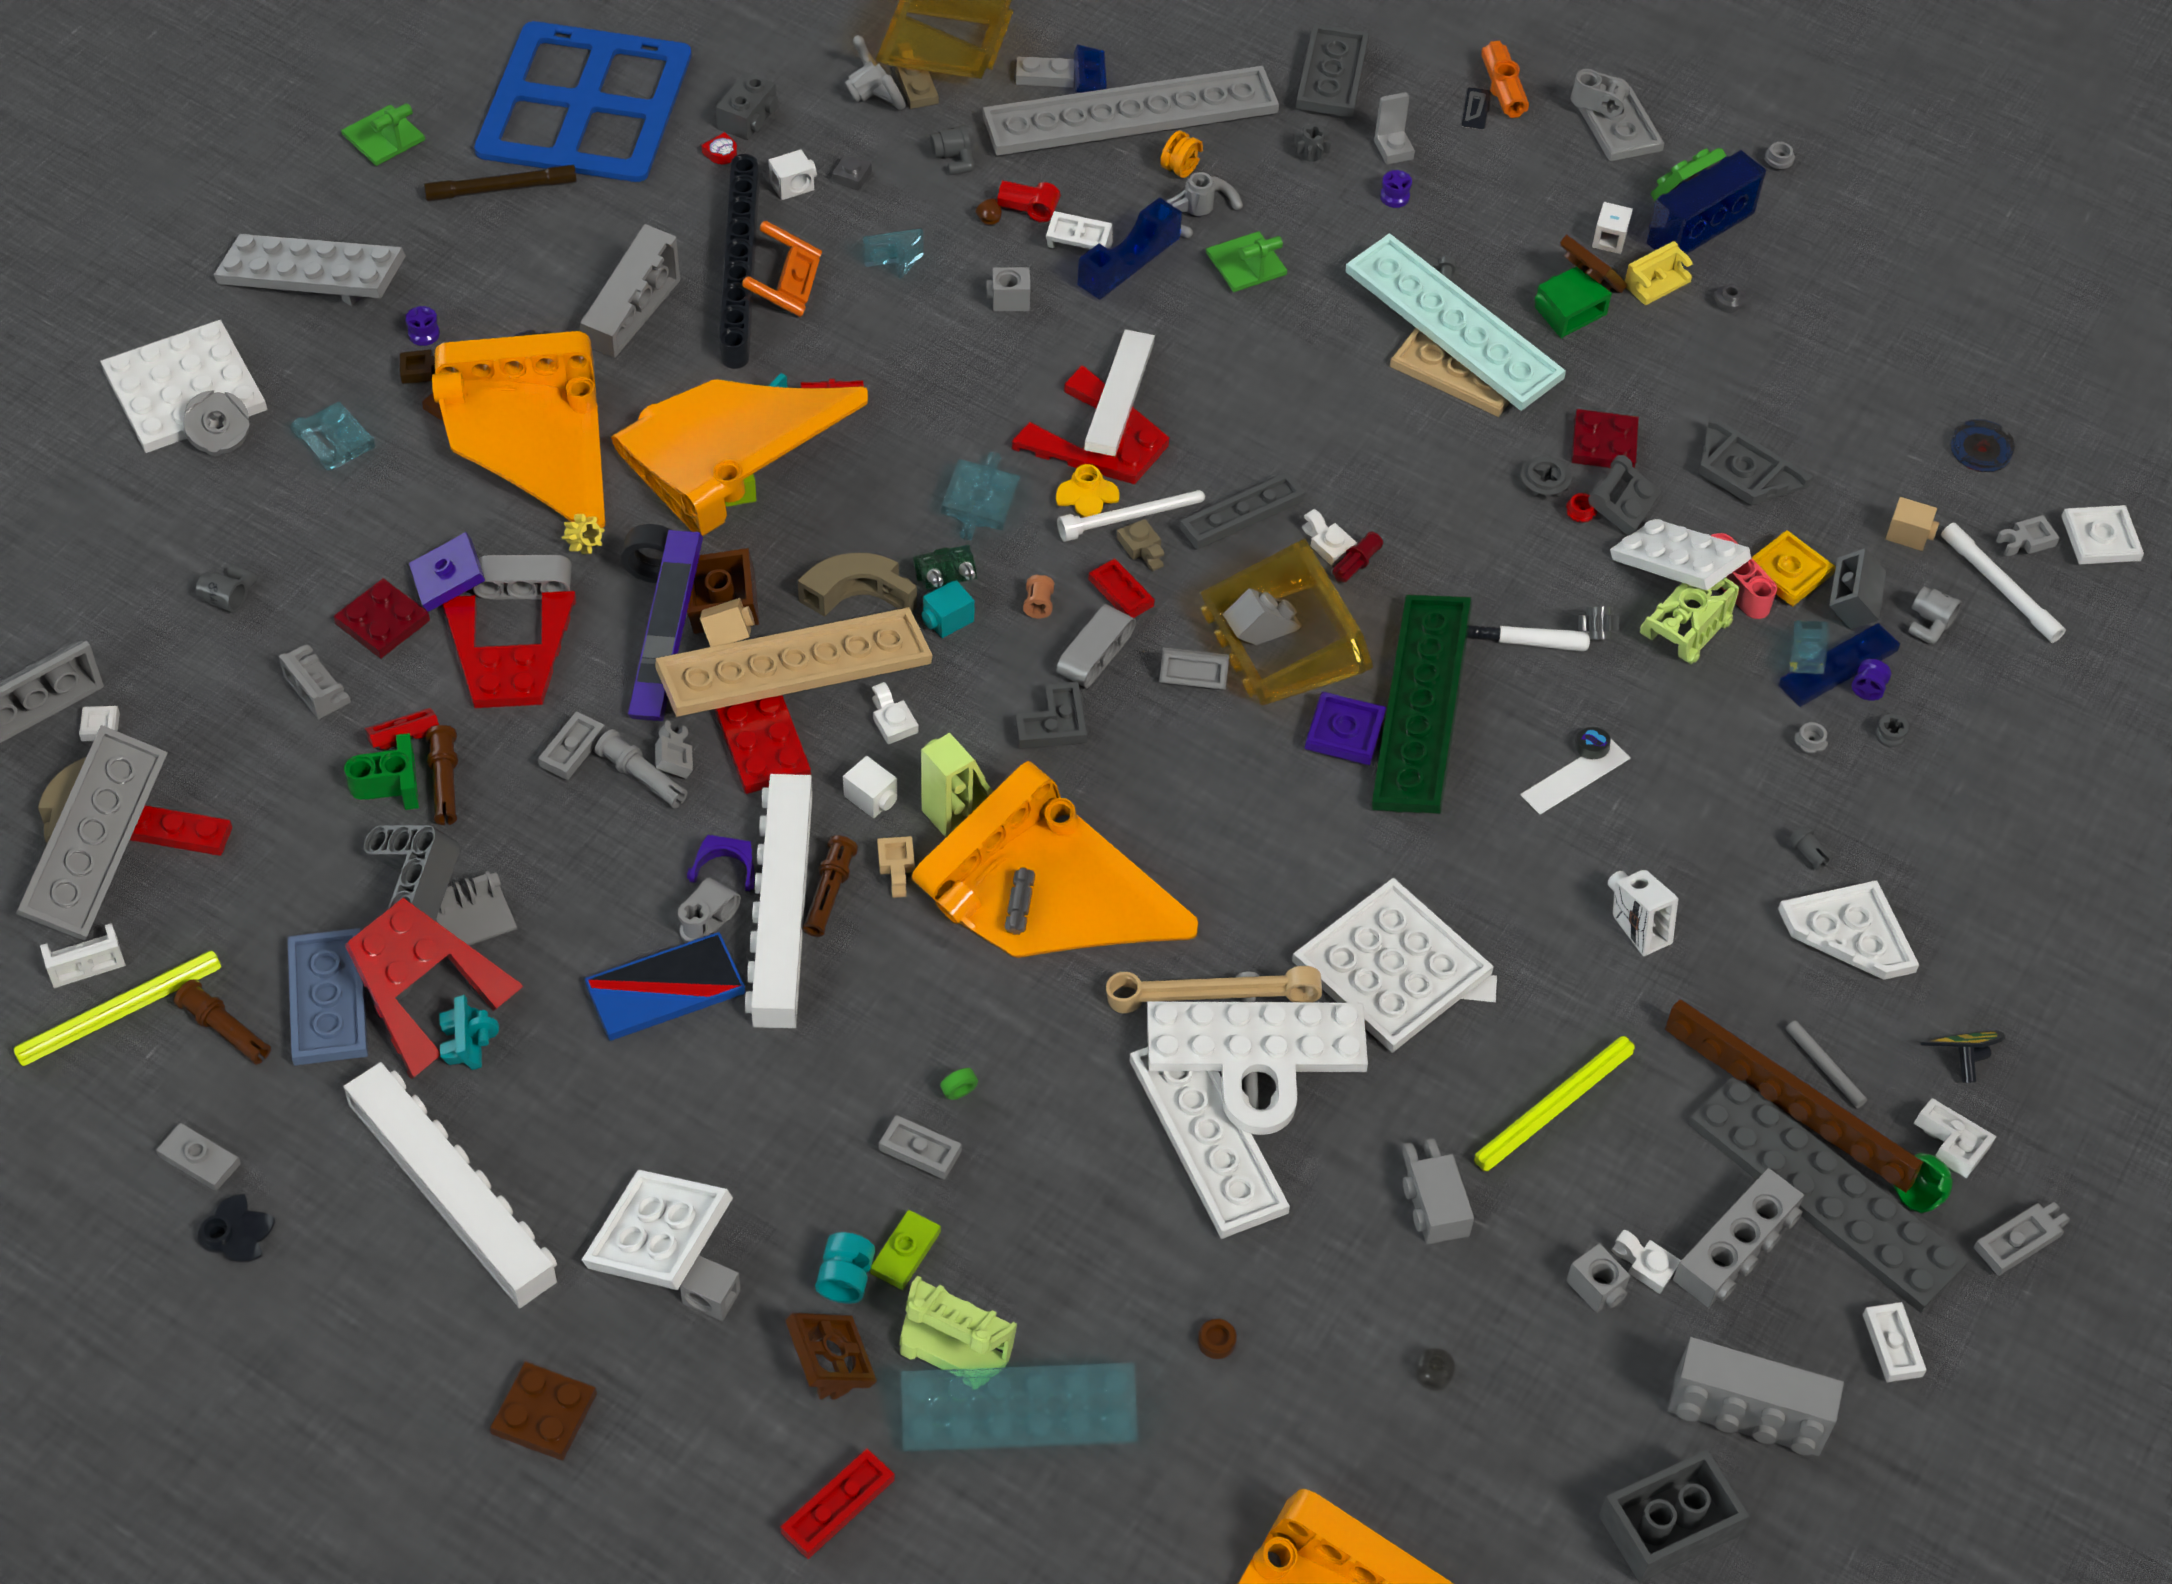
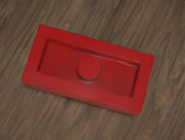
(417, 723)

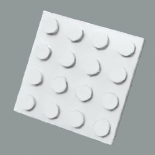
(164, 376)
(1395, 963)

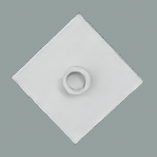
(2102, 534)

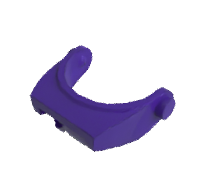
(719, 846)

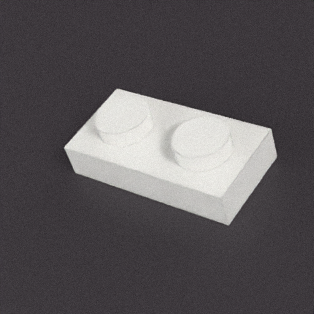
(1894, 1342)

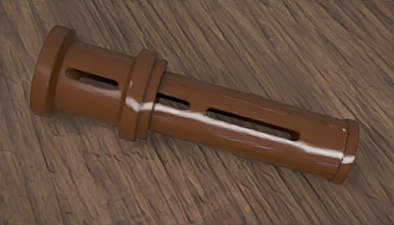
(442, 761)
(832, 873)
(211, 1012)

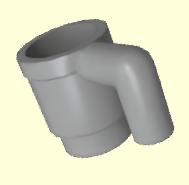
(1937, 608)

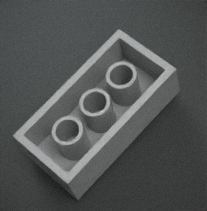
(1755, 1397)

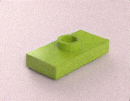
(905, 1249)

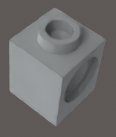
(1010, 289)
(1598, 1264)
(710, 1288)

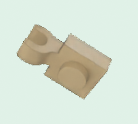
(896, 858)

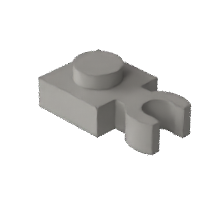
(2031, 534)
(671, 752)

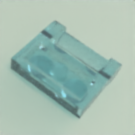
(340, 429)

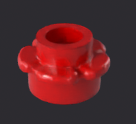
(1580, 508)

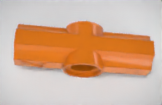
(1505, 79)

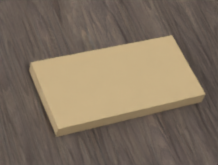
(1434, 366)

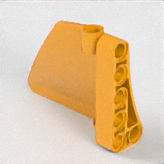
(527, 414)
(719, 433)
(1082, 883)

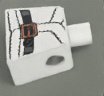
(1644, 910)

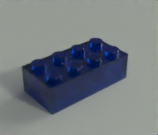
(1707, 204)

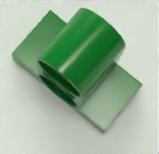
(385, 774)

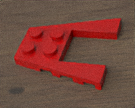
(1137, 451)
(512, 672)
(401, 950)

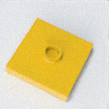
(1793, 567)

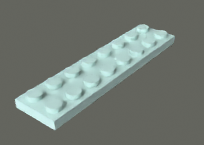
(1455, 321)

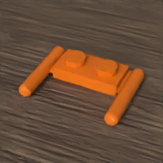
(796, 275)

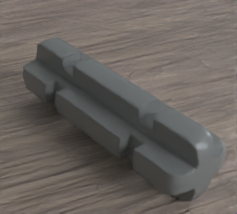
(1020, 901)

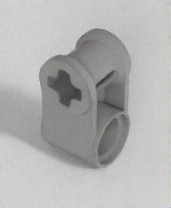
(1596, 90)
(707, 910)

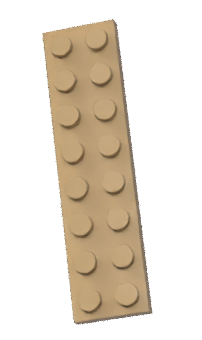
(792, 661)

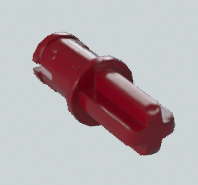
(1357, 557)

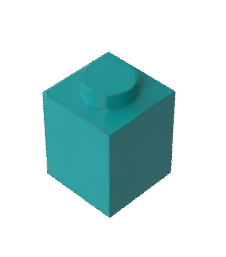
(948, 609)

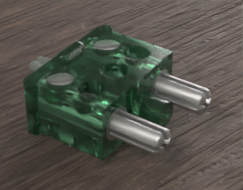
(945, 566)

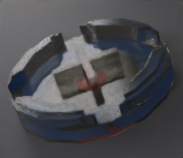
(1982, 445)

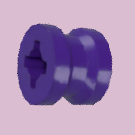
(1396, 188)
(422, 325)
(1871, 679)

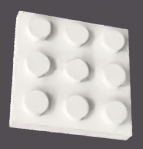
(657, 1229)

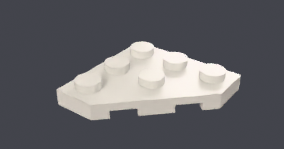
(1854, 927)

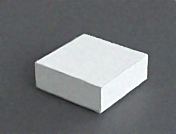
(96, 716)

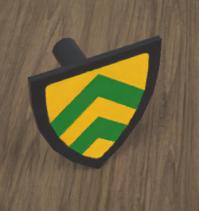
(1972, 1048)

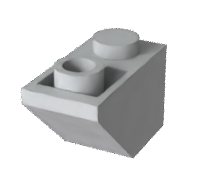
(1261, 617)

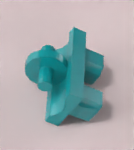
(471, 1031)

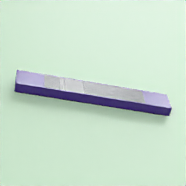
(665, 622)

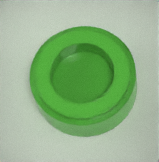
(959, 1083)

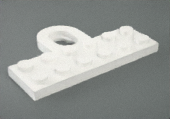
(1257, 1038)

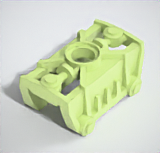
(1705, 620)
(953, 1331)

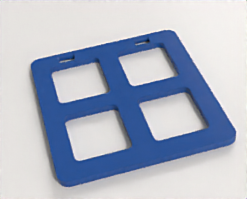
(583, 101)

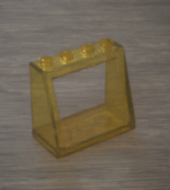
(923, 47)
(1281, 575)

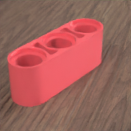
(1755, 586)

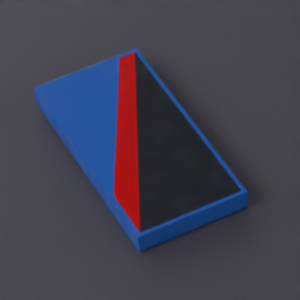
(664, 986)

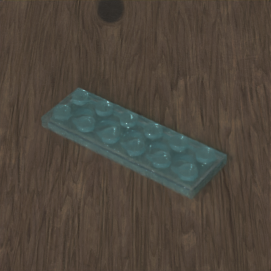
(1019, 1407)

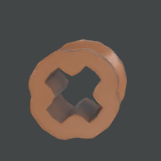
(1039, 594)

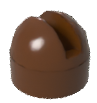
(989, 212)

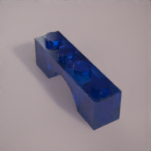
(1154, 231)

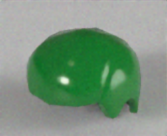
(1930, 1187)

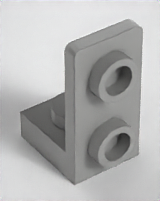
(1390, 129)

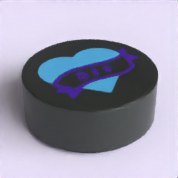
(1593, 743)

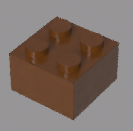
(721, 579)

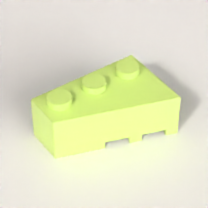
(950, 783)

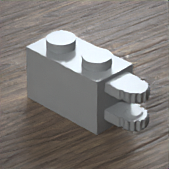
(1437, 1194)

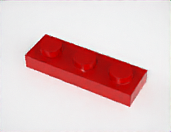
(182, 830)
(837, 1503)

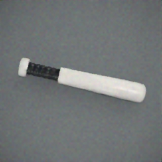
(1536, 637)

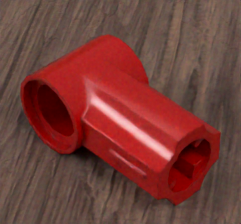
(1036, 201)

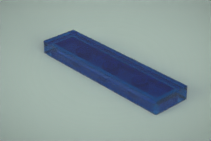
(1840, 664)

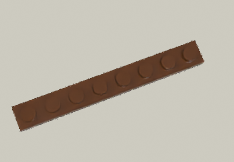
(1794, 1096)

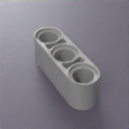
(523, 576)
(1096, 645)

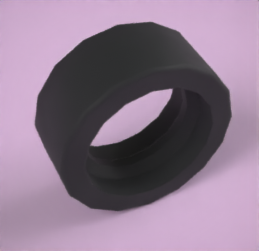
(640, 537)

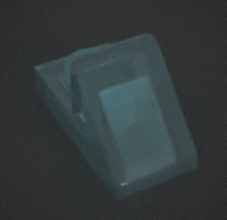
(899, 247)
(1809, 647)

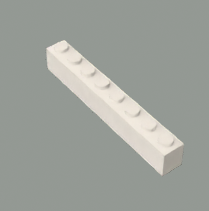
(781, 903)
(451, 1184)

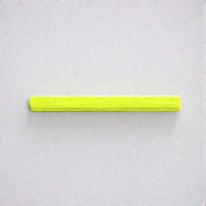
(116, 1008)
(1554, 1103)

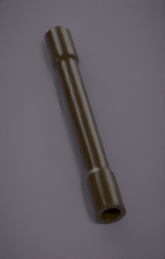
(451, 189)

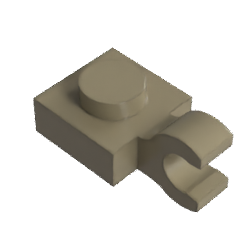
(1142, 541)

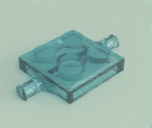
(980, 495)

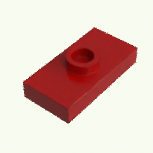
(1121, 588)

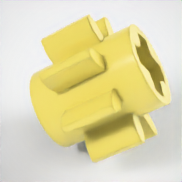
(574, 535)

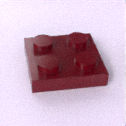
(1602, 437)
(381, 618)

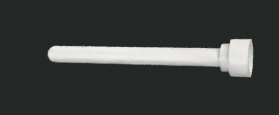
(1072, 526)

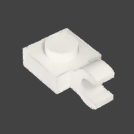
(1328, 542)
(892, 718)
(1649, 1264)

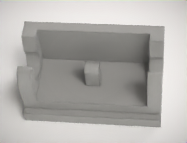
(313, 682)

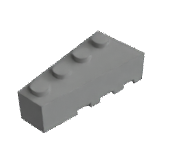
(633, 291)

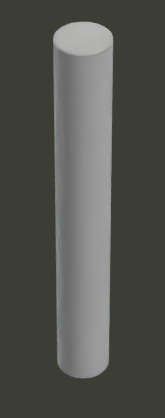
(1826, 1064)

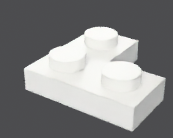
(1963, 1140)

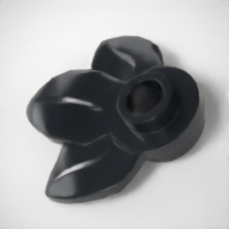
(240, 1228)

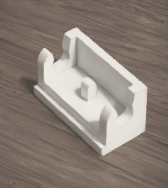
(1078, 231)
(83, 959)

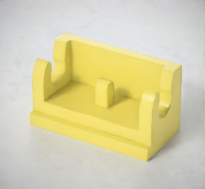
(1658, 273)

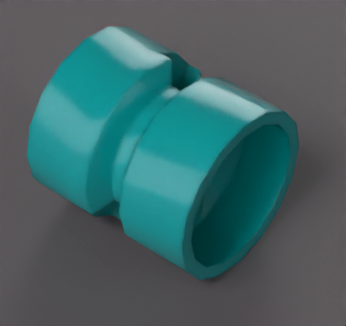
(845, 1267)

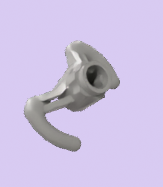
(872, 79)
(1199, 197)

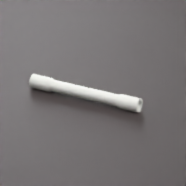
(2039, 617)

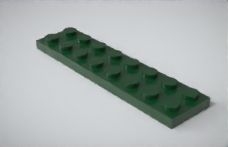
(1422, 704)

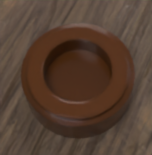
(1217, 1338)

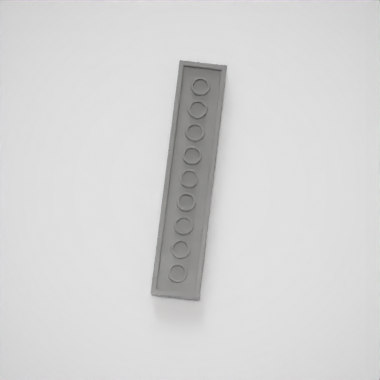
(1129, 110)

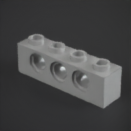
(1768, 1196)

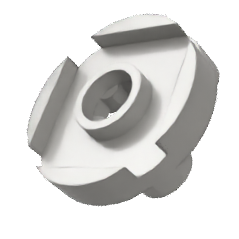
(215, 440)

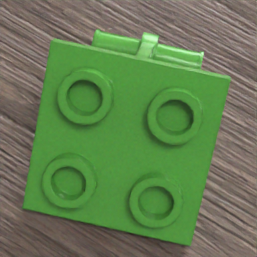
(384, 133)
(1247, 260)

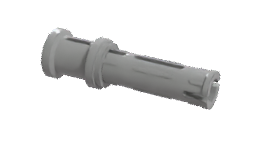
(630, 760)

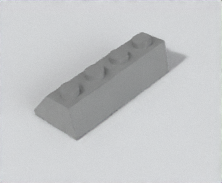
(47, 688)

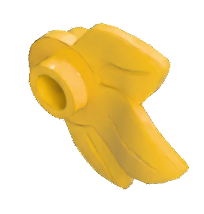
(1087, 491)

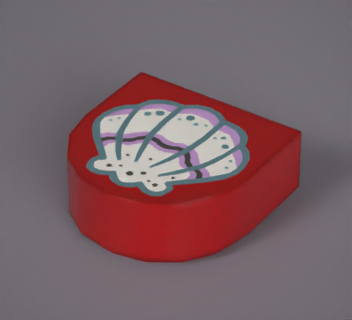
(720, 149)

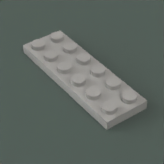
(310, 265)
(92, 833)

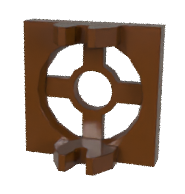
(842, 1330)

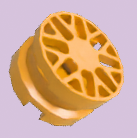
(1181, 154)

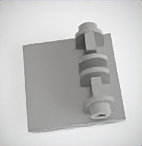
(476, 909)

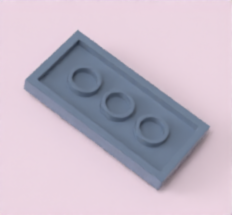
(325, 999)

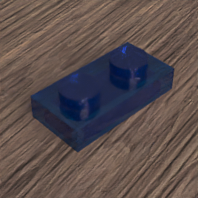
(1089, 69)

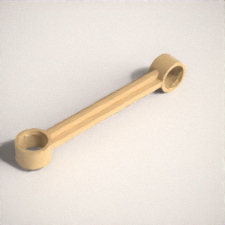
(1298, 985)

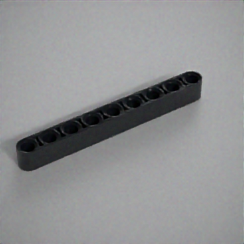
(739, 261)

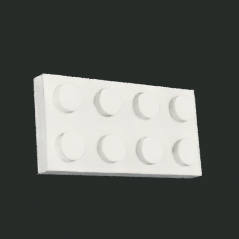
(1680, 554)

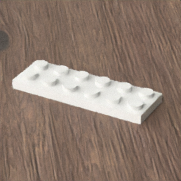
(1215, 1153)

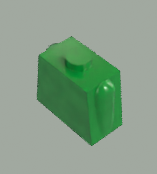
(1571, 301)

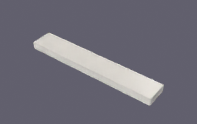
(1119, 393)

